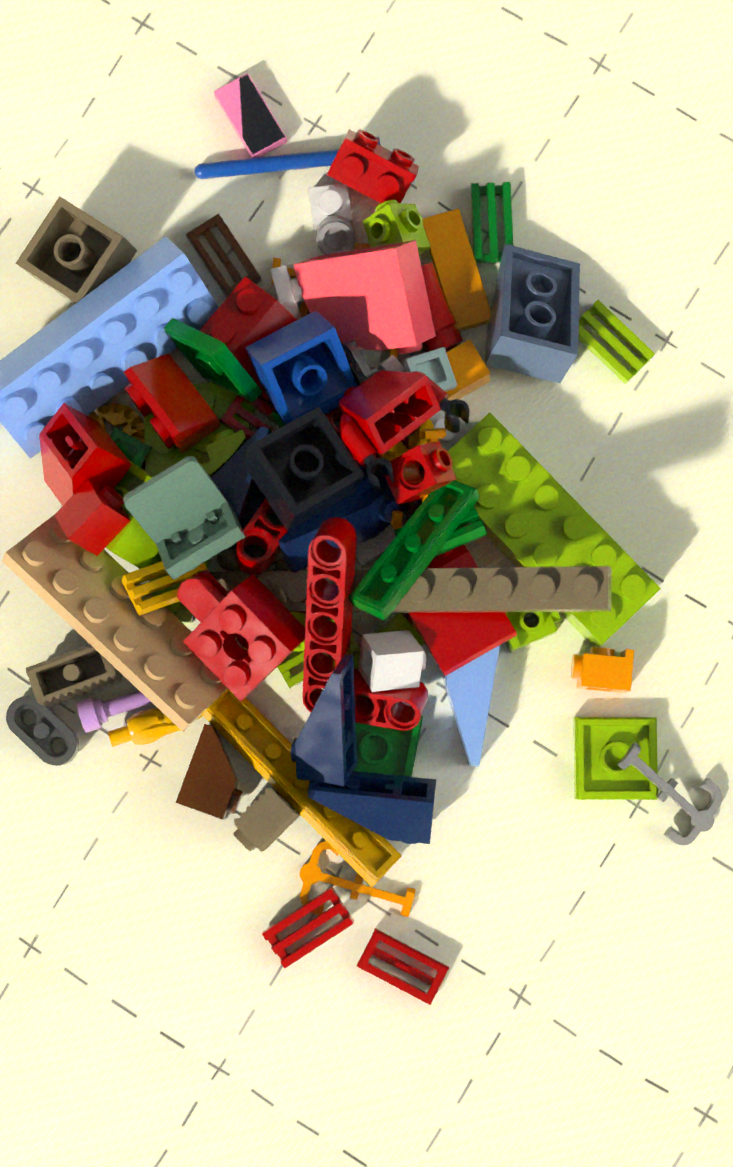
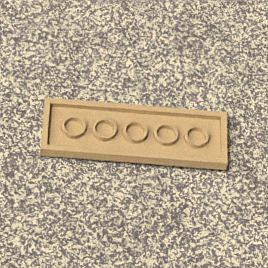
(96, 605)

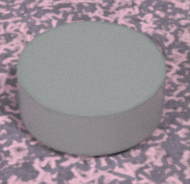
(335, 235)

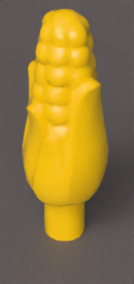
(144, 728)

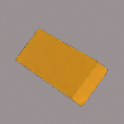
(457, 269)

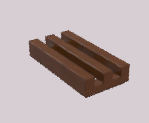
(205, 230)

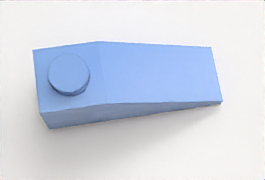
(470, 697)

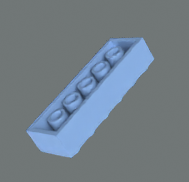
(91, 344)

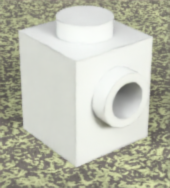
(391, 660)

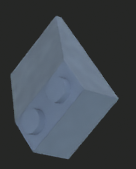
(534, 315)

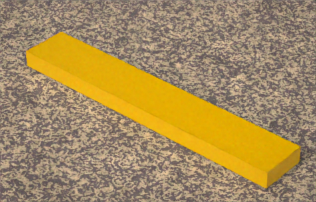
(271, 756)

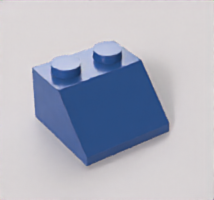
(302, 367)

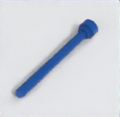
(265, 164)

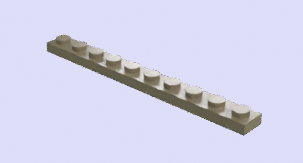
(465, 589)

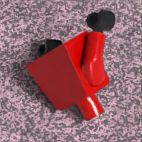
(387, 411)

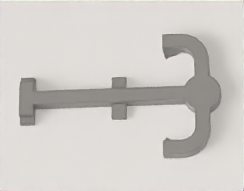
(700, 819)

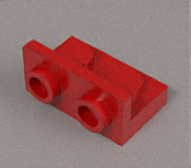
(372, 168)

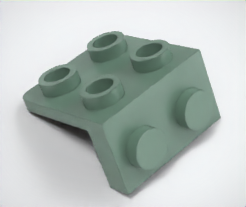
(184, 516)

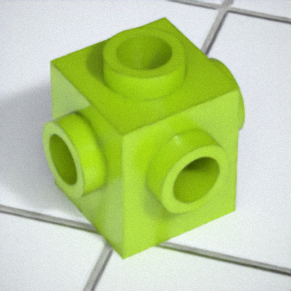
(394, 224)

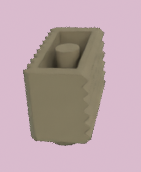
(70, 675)
(264, 820)

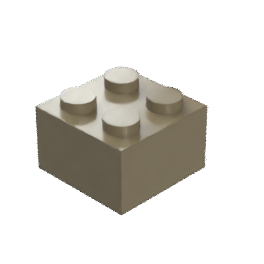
(74, 252)

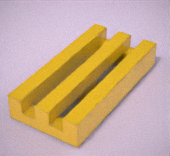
(150, 572)

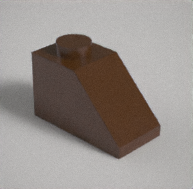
(210, 778)

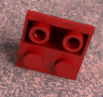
(177, 408)
(79, 450)

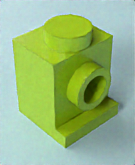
(529, 635)

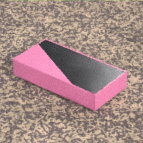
(250, 116)

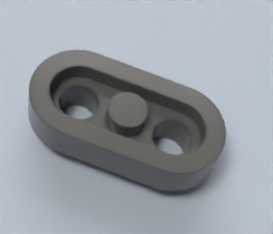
(42, 732)

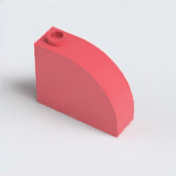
(371, 295)

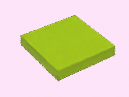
(599, 748)

